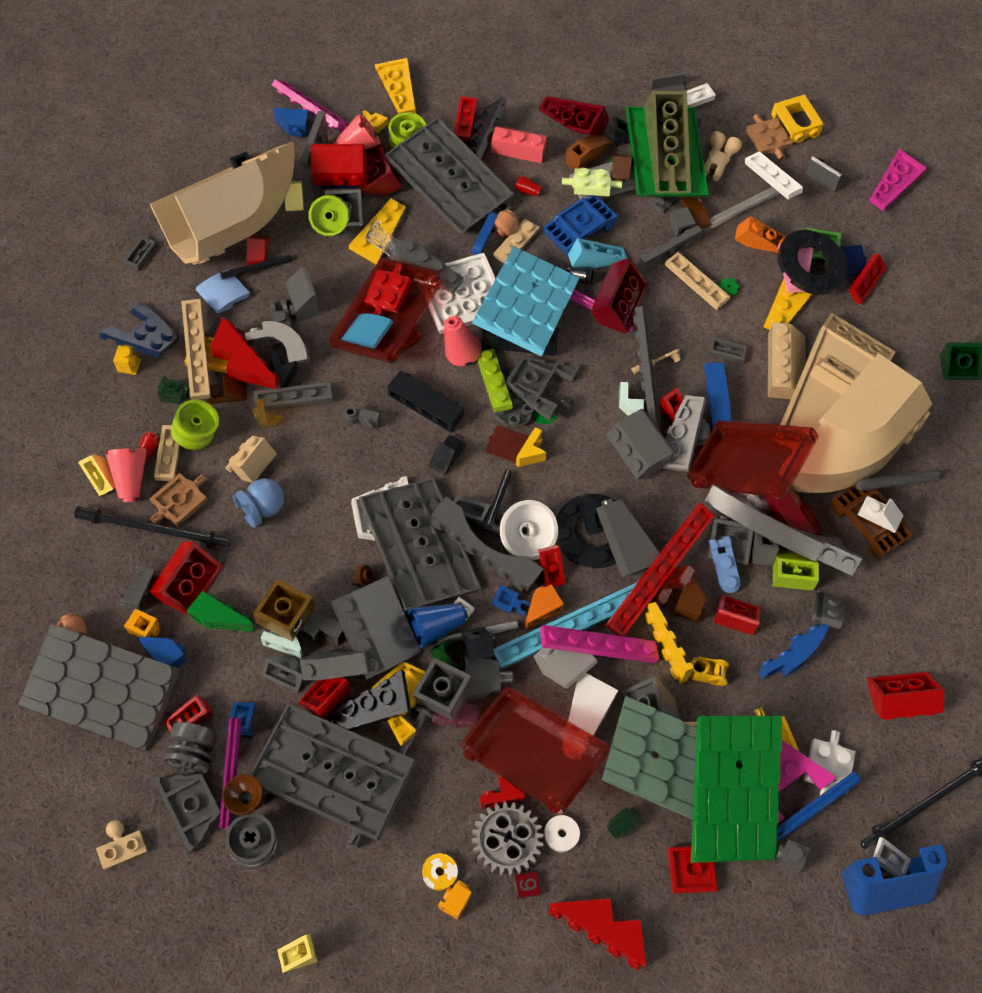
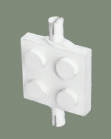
(832, 758)

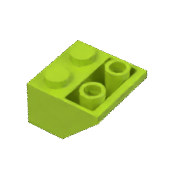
(795, 571)

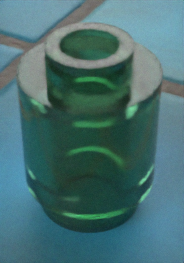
(623, 823)

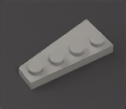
(684, 433)

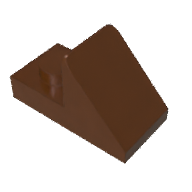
(229, 391)

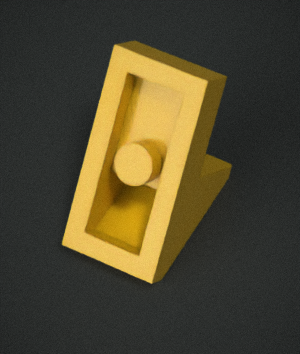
(530, 451)

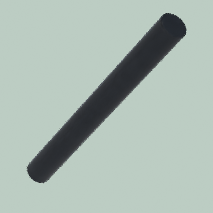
(254, 267)
(498, 499)

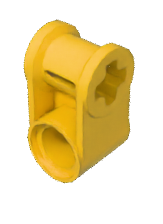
(712, 671)

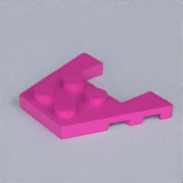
(795, 764)

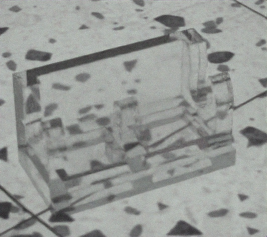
(382, 239)

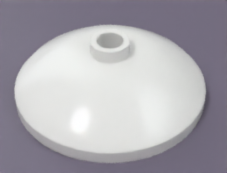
(540, 526)

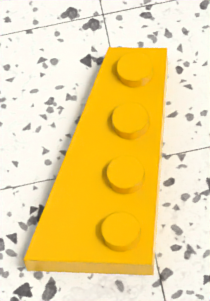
(398, 84)
(786, 306)

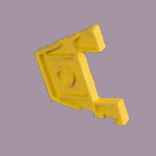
(400, 727)

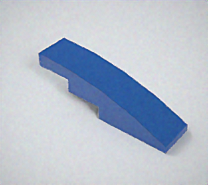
(717, 393)

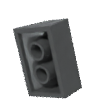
(640, 444)

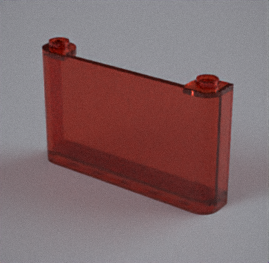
(418, 297)
(752, 458)
(534, 749)

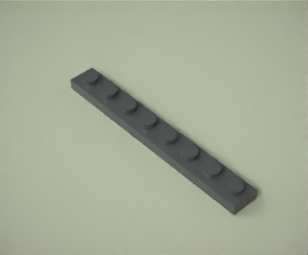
(646, 368)

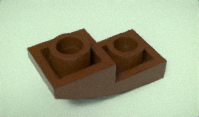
(697, 211)

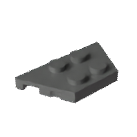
(317, 136)
(189, 806)

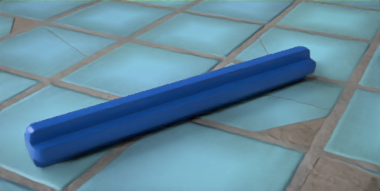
(817, 805)

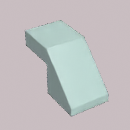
(627, 405)

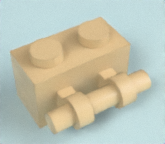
(251, 459)

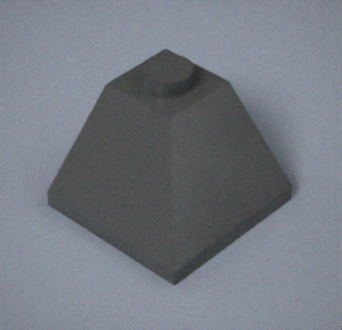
(354, 202)
(653, 694)

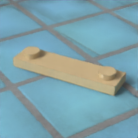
(697, 281)

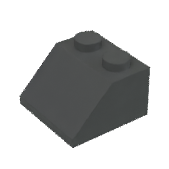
(301, 295)

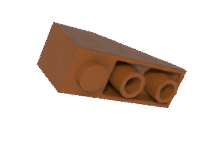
(586, 150)

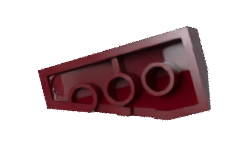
(576, 115)
(382, 175)
(794, 513)

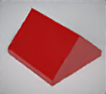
(737, 615)
(325, 696)

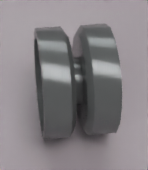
(240, 834)

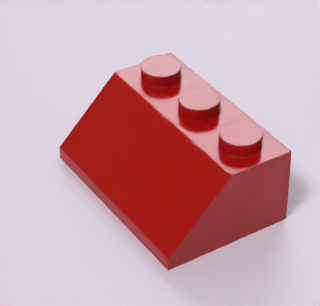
(339, 165)
(185, 577)
(906, 695)

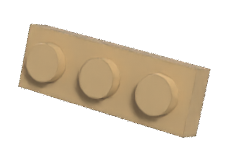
(519, 239)
(167, 456)

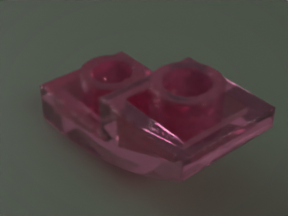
(466, 717)

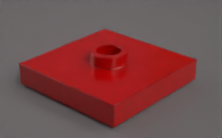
(689, 876)

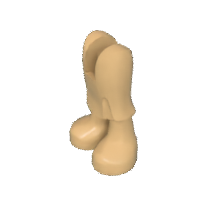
(718, 160)

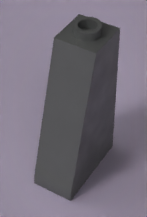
(626, 538)

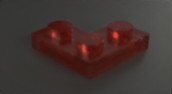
(679, 578)

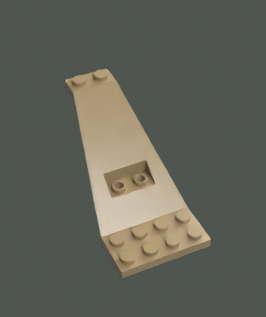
(832, 366)

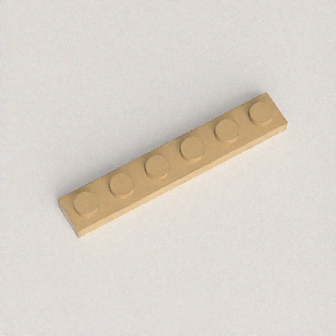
(196, 349)

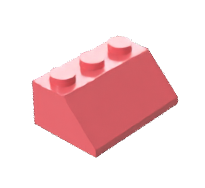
(519, 144)

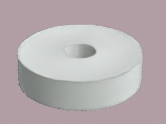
(558, 843)

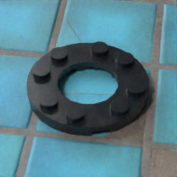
(804, 280)
(569, 543)

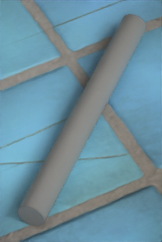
(493, 629)

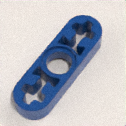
(484, 233)

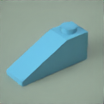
(594, 254)

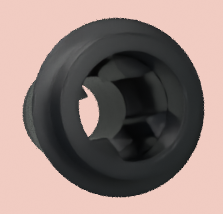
(584, 273)

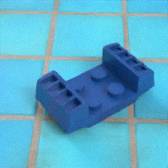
(580, 222)

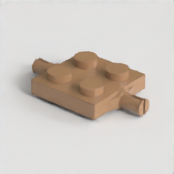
(769, 136)
(178, 499)

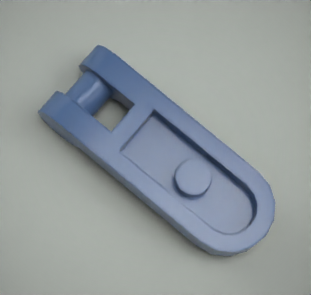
(725, 565)

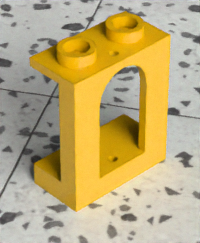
(785, 108)

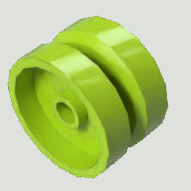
(403, 126)
(339, 211)
(194, 424)

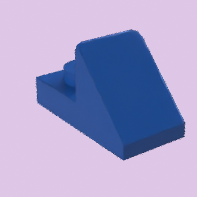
(246, 713)

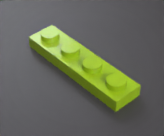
(494, 381)

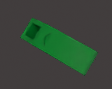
(215, 615)

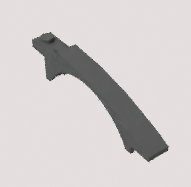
(814, 547)

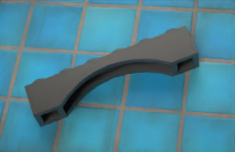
(519, 570)

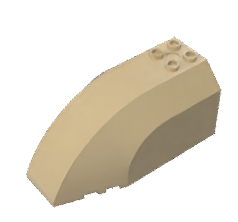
(225, 206)
(864, 428)

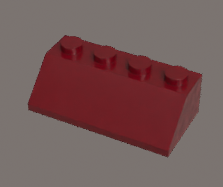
(619, 296)

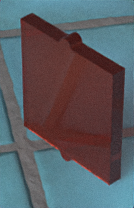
(506, 443)

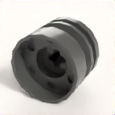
(190, 747)

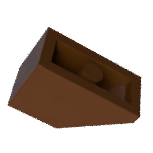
(621, 167)
(691, 602)

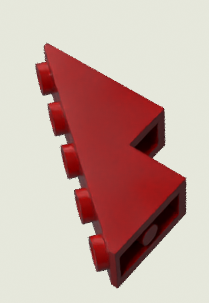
(241, 358)
(596, 920)

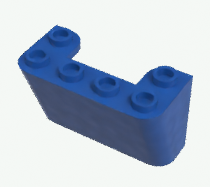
(878, 895)

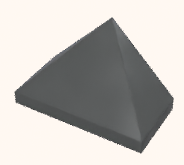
(283, 671)

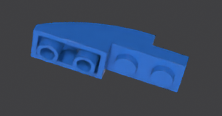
(799, 652)

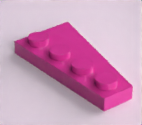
(897, 178)

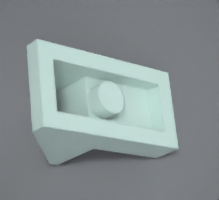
(281, 644)

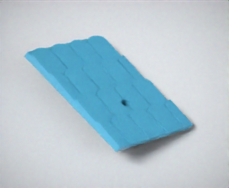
(526, 301)

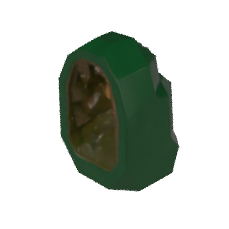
(448, 653)

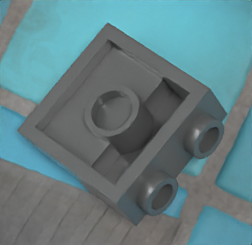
(739, 535)

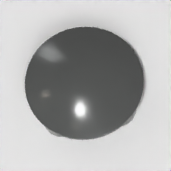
(519, 414)

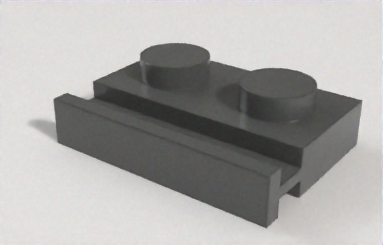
(828, 610)

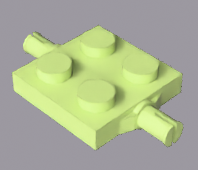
(592, 182)

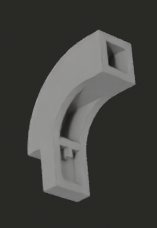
(294, 344)

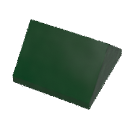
(962, 361)

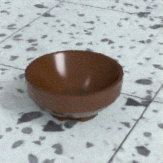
(236, 788)

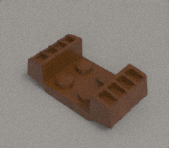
(881, 539)

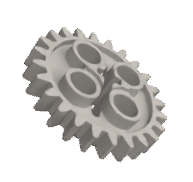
(498, 856)

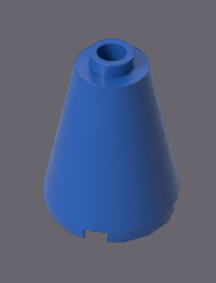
(435, 621)

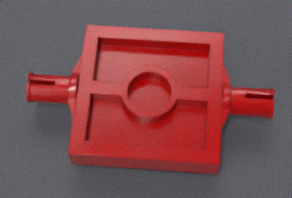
(388, 290)

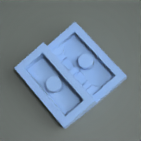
(222, 293)

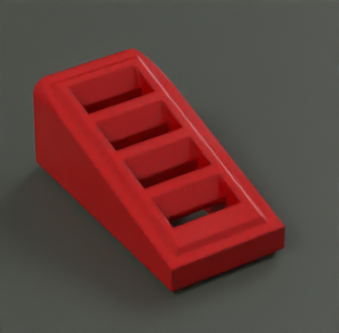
(199, 717)

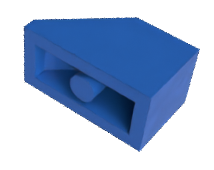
(292, 121)
(164, 650)

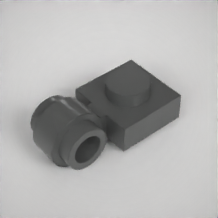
(366, 417)

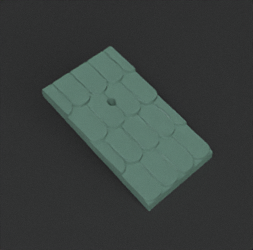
(630, 766)

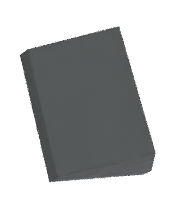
(825, 173)

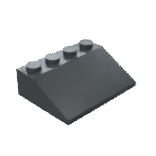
(376, 624)

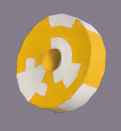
(429, 872)

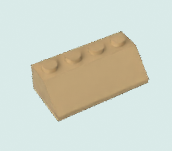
(785, 359)

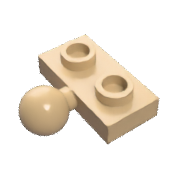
(121, 848)

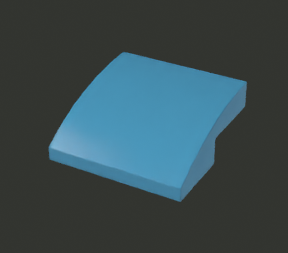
(367, 330)

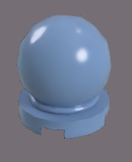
(261, 499)

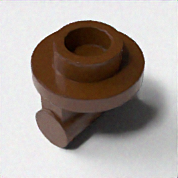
(363, 576)

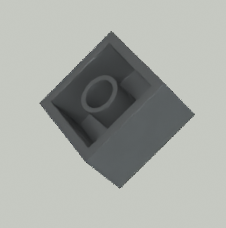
(443, 689)

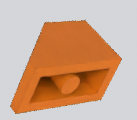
(543, 606)

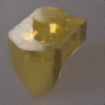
(265, 420)

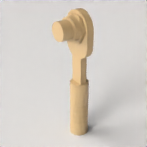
(674, 355)

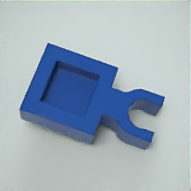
(507, 599)

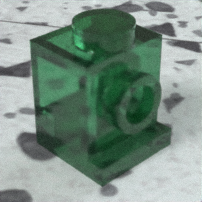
(172, 391)

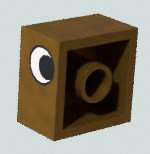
(284, 610)

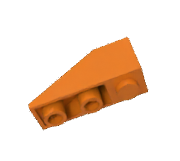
(758, 235)

